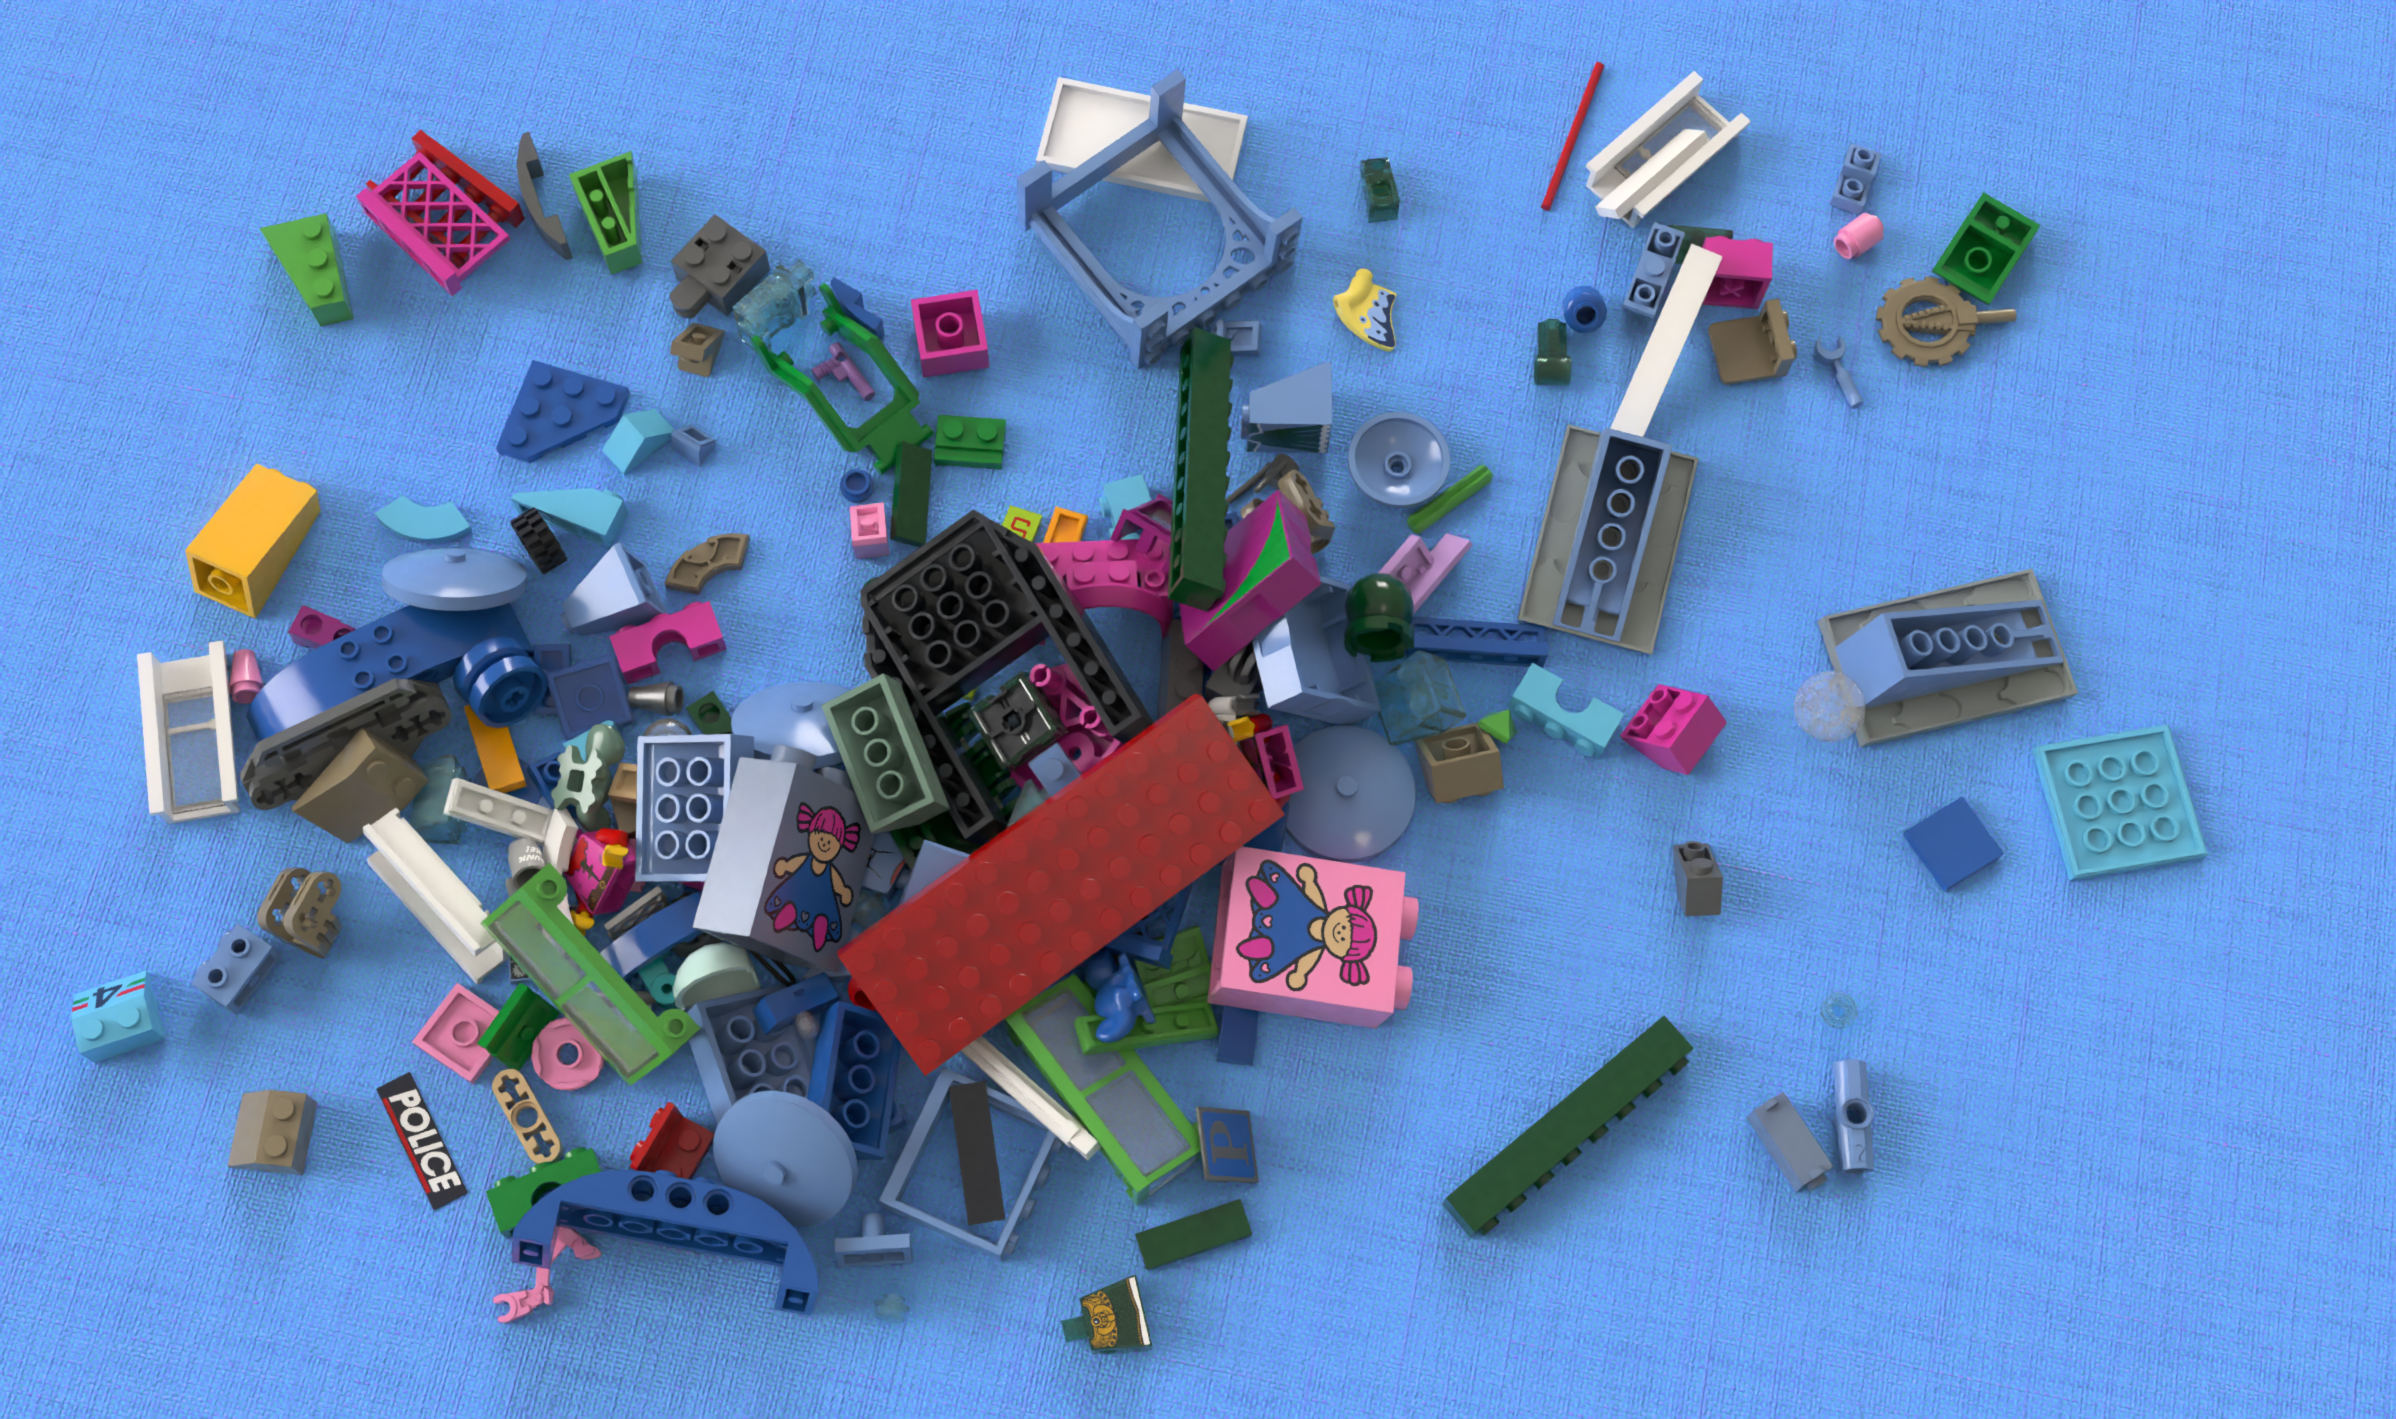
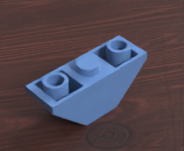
(1653, 270)

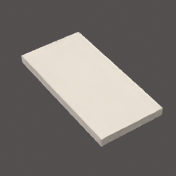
(1093, 116)

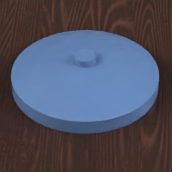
(454, 579)
(790, 717)
(1353, 795)
(786, 1156)

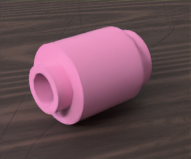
(1859, 236)

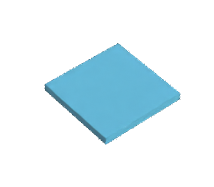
(2119, 802)

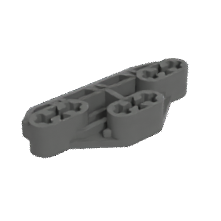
(293, 759)

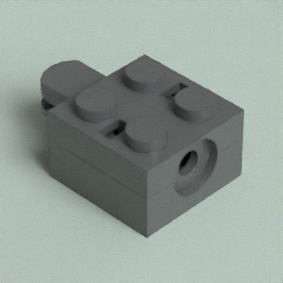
(716, 269)
(1236, 677)

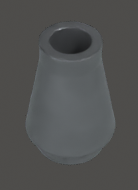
(659, 698)

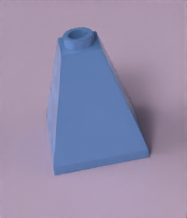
(613, 595)

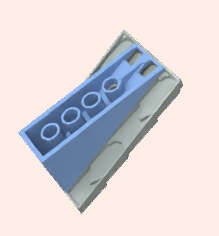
(1609, 537)
(1950, 656)

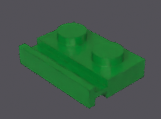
(969, 442)
(517, 1026)

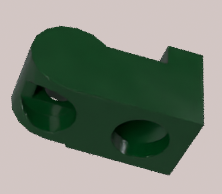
(710, 715)

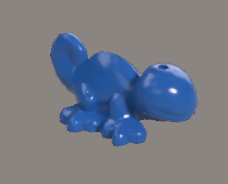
(1119, 995)

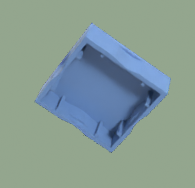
(1307, 663)

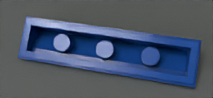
(1237, 1036)

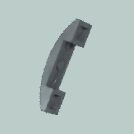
(529, 168)

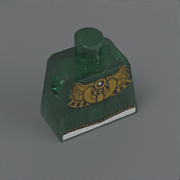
(1111, 1320)

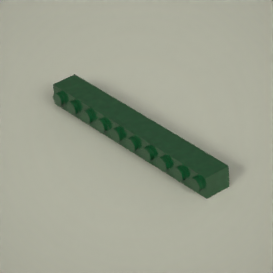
(1200, 471)

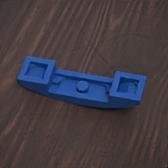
(653, 937)

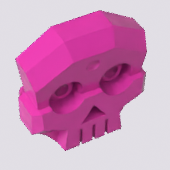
(1084, 729)

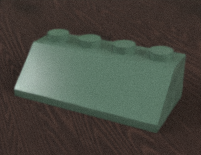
(885, 755)

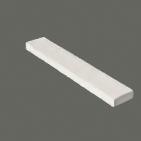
(1666, 341)

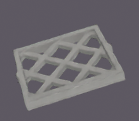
(640, 906)

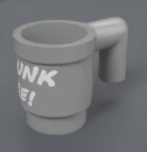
(524, 862)

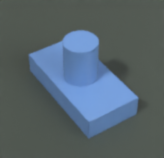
(873, 1246)

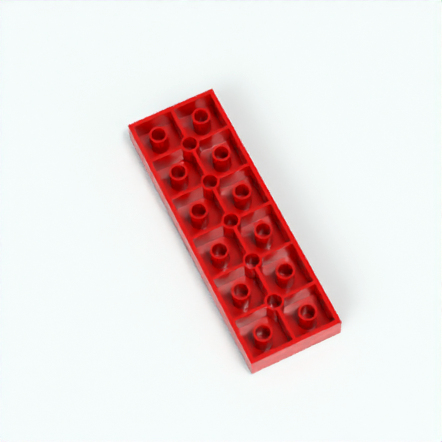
(1060, 883)

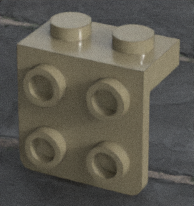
(1753, 346)

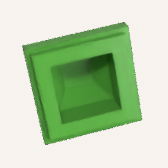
(1499, 725)

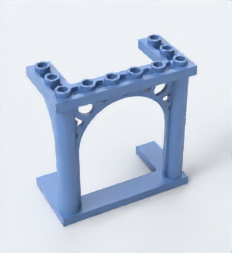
(1156, 328)

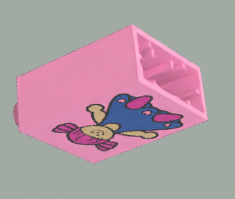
(1311, 938)

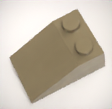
(361, 787)

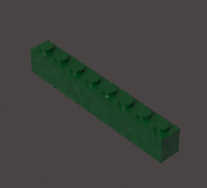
(1567, 1126)

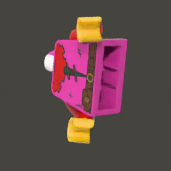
(1269, 754)
(600, 873)

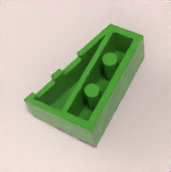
(612, 209)
(314, 264)

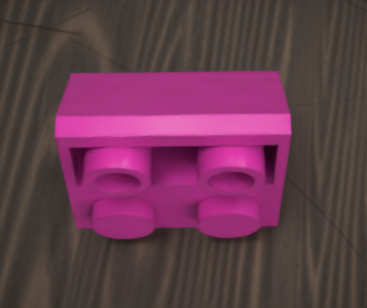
(1674, 728)

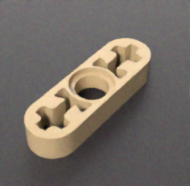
(506, 1100)

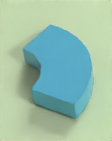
(423, 523)

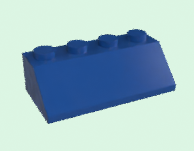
(856, 1075)

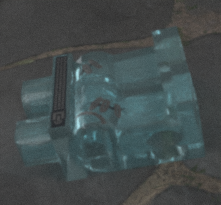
(774, 303)

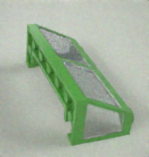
(583, 981)
(1106, 1092)

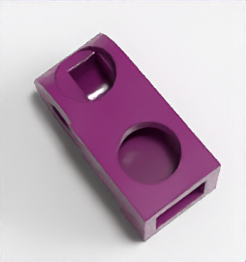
(316, 628)

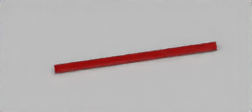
(1572, 136)

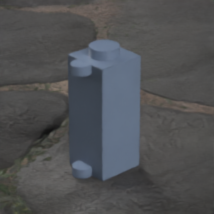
(1790, 1143)

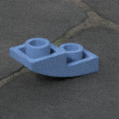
(1855, 179)

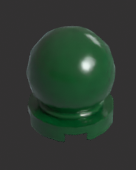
(1379, 618)

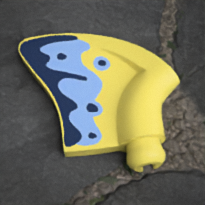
(1367, 310)

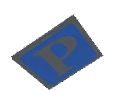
(1226, 1145)

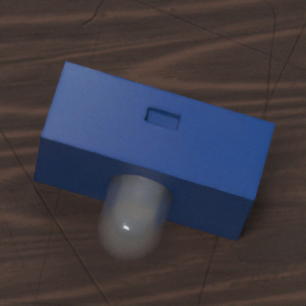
(796, 1006)

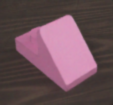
(869, 530)

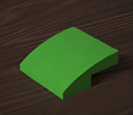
(1188, 974)

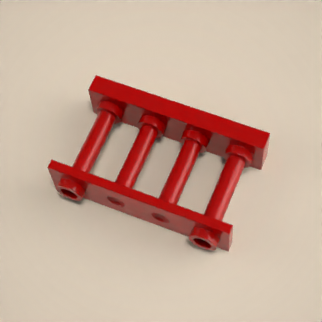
(475, 186)

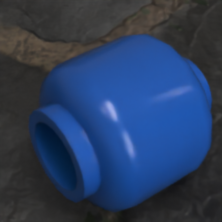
(1584, 309)

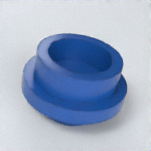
(857, 485)

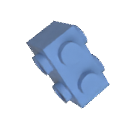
(236, 968)

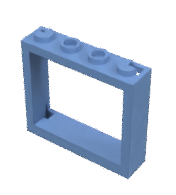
(917, 1144)

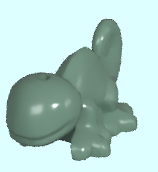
(589, 782)

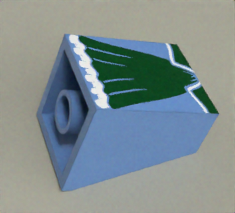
(1291, 413)

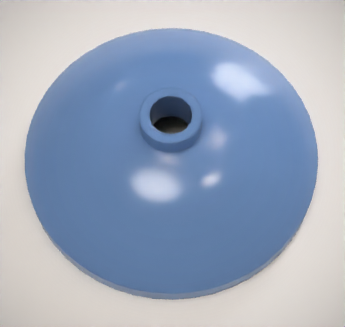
(1403, 442)

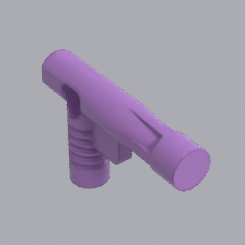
(843, 370)

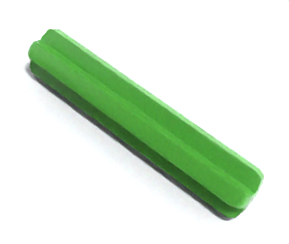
(1449, 499)

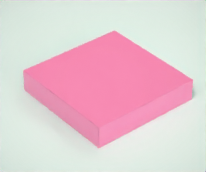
(454, 1033)

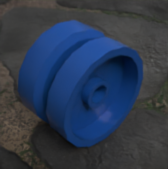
(499, 682)

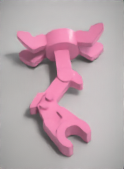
(525, 1301)

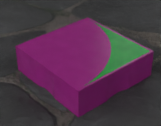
(1265, 577)

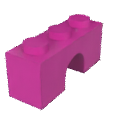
(639, 645)

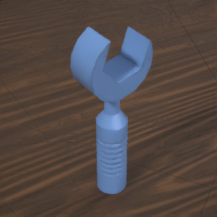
(1843, 376)

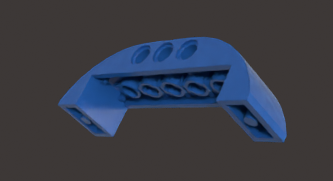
(401, 645)
(672, 1214)

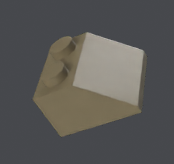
(1460, 763)
(273, 1132)

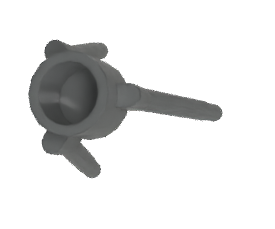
(1269, 474)

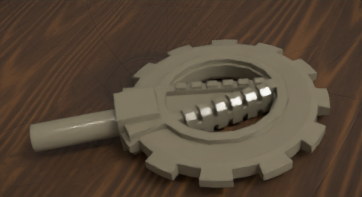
(1952, 317)

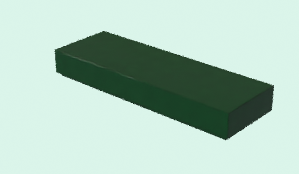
(911, 494)
(1193, 1234)

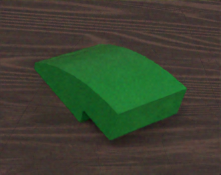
(1986, 248)

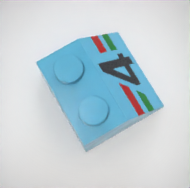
(116, 1018)

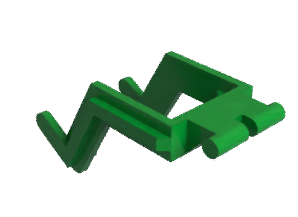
(885, 428)

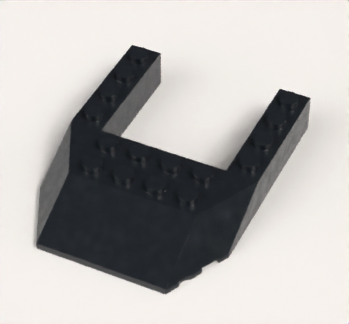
(963, 615)

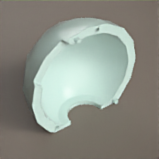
(714, 973)

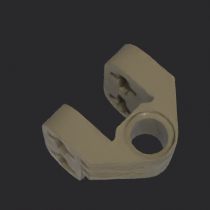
(1300, 493)
(305, 911)

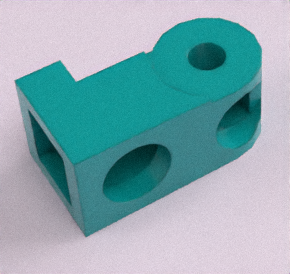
(660, 982)

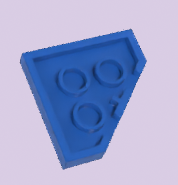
(558, 410)

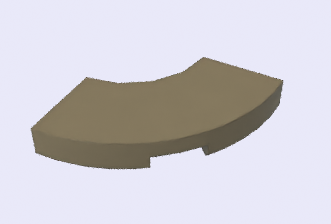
(706, 560)

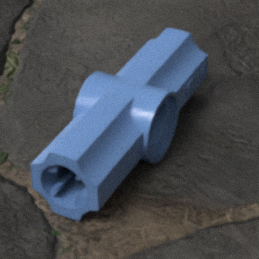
(1853, 1139)

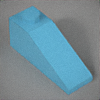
(578, 511)

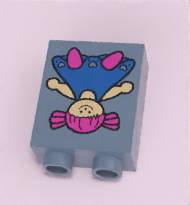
(787, 861)

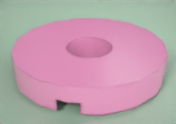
(550, 1066)

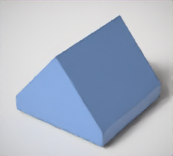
(692, 443)

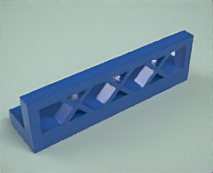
(1476, 648)

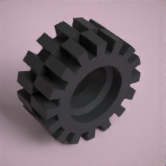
(538, 540)

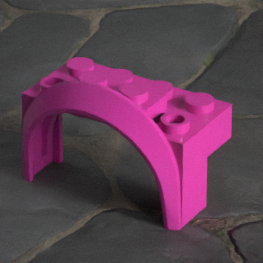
(1108, 575)

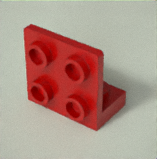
(672, 1144)

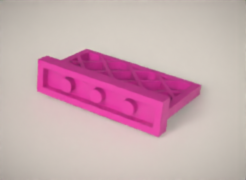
(418, 245)

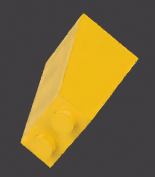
(252, 540)

